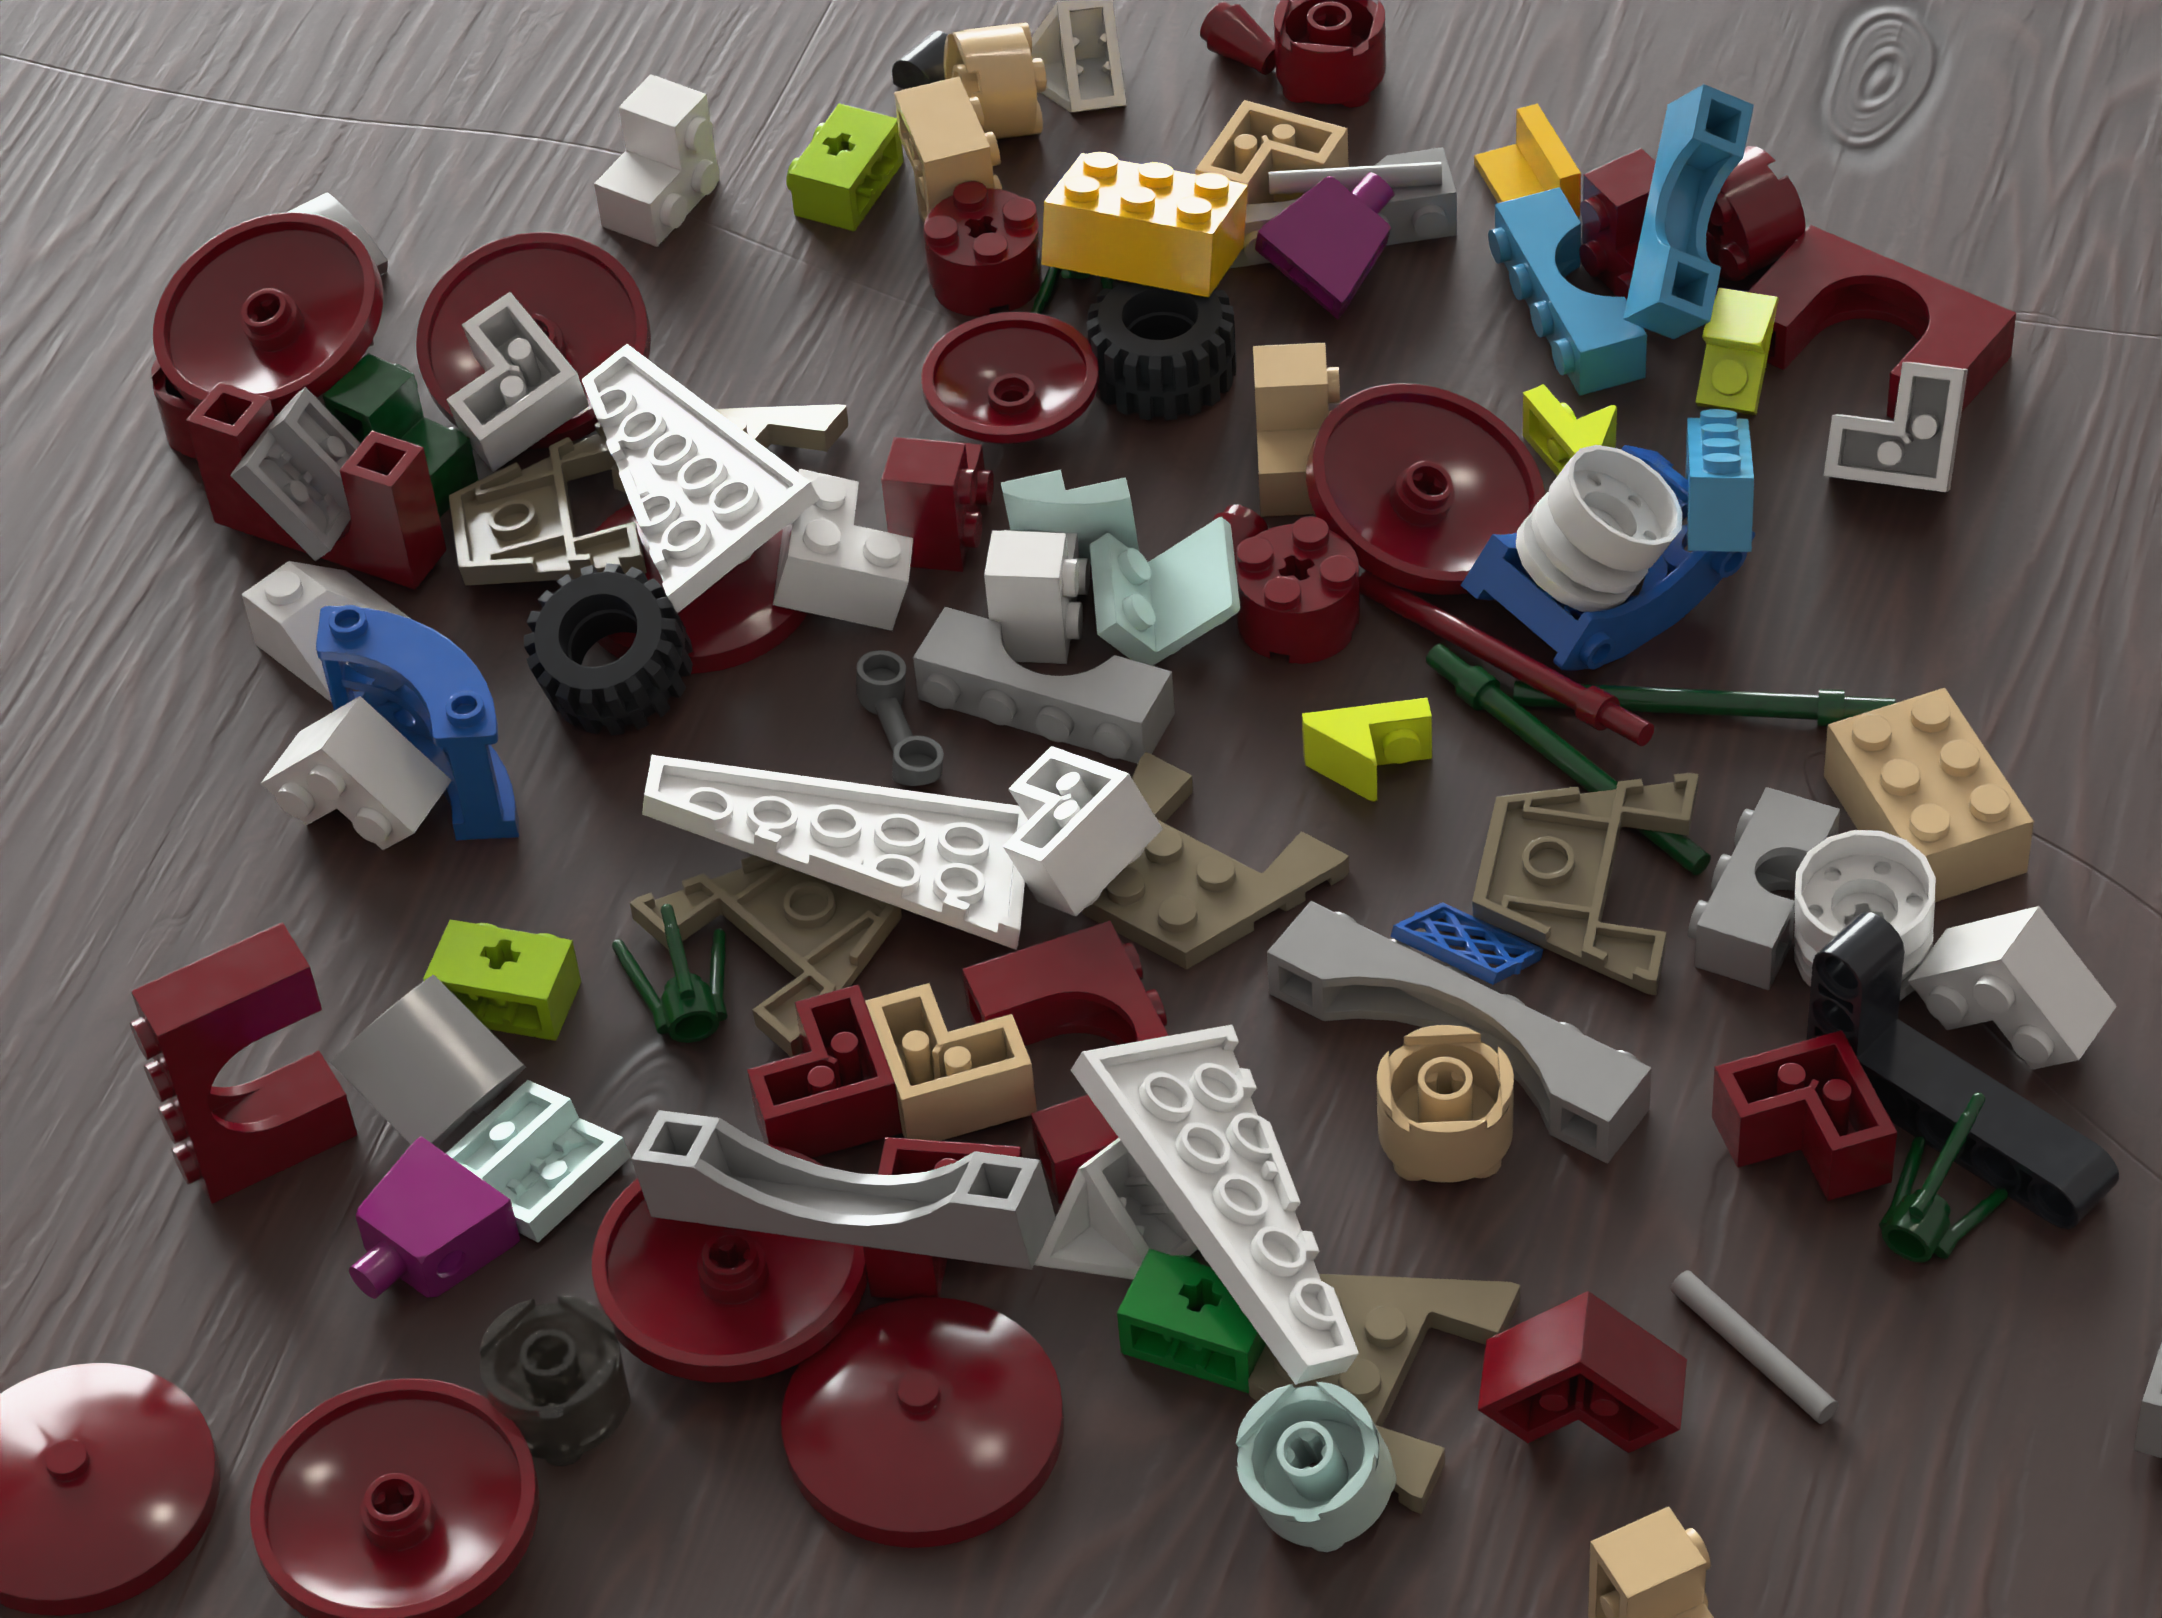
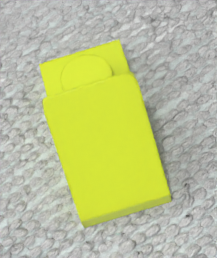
(1736, 350)
(1556, 431)
(1355, 740)

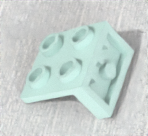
(1164, 602)

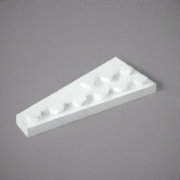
(690, 475)
(887, 843)
(1222, 1174)

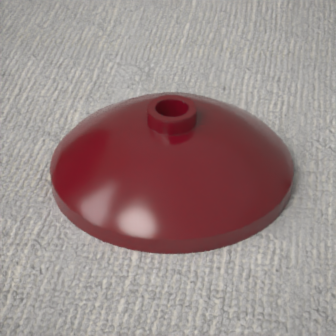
(1010, 377)

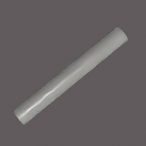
(1395, 175)
(1754, 1347)

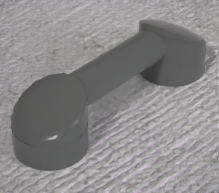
(882, 691)

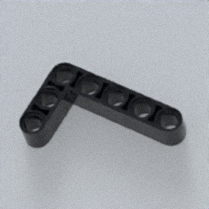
(1928, 1087)

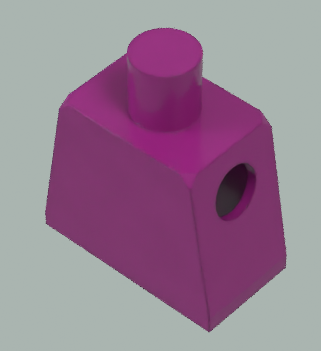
(1329, 239)
(430, 1224)

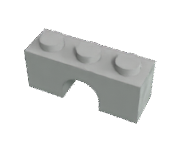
(1743, 925)

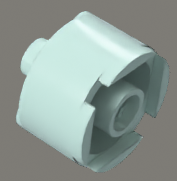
(1322, 1502)

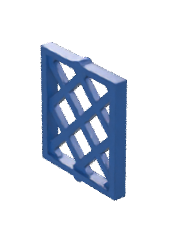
(1471, 960)

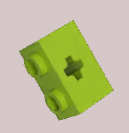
(845, 167)
(509, 976)

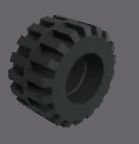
(1162, 349)
(585, 613)

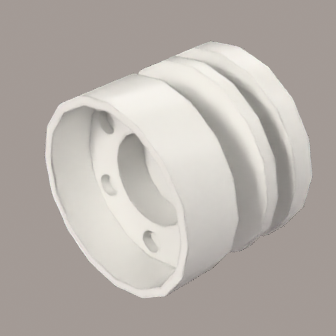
(1598, 529)
(1859, 875)

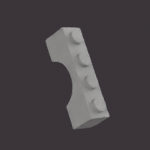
(1109, 709)

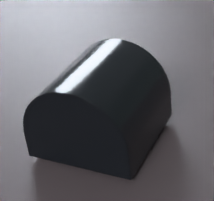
(922, 63)

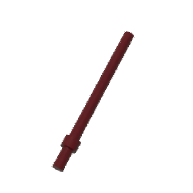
(1590, 704)

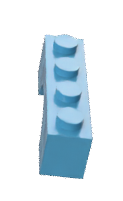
(1697, 151)
(1586, 331)
(1719, 482)

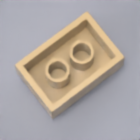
(1933, 783)

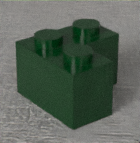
(387, 401)

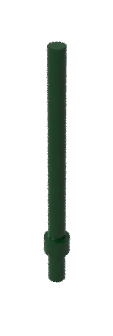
(1483, 691)
(1825, 708)

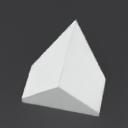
(1081, 55)
(1112, 1220)

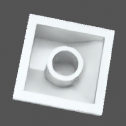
(287, 612)

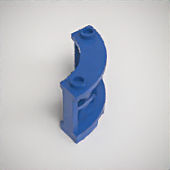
(1595, 638)
(432, 699)

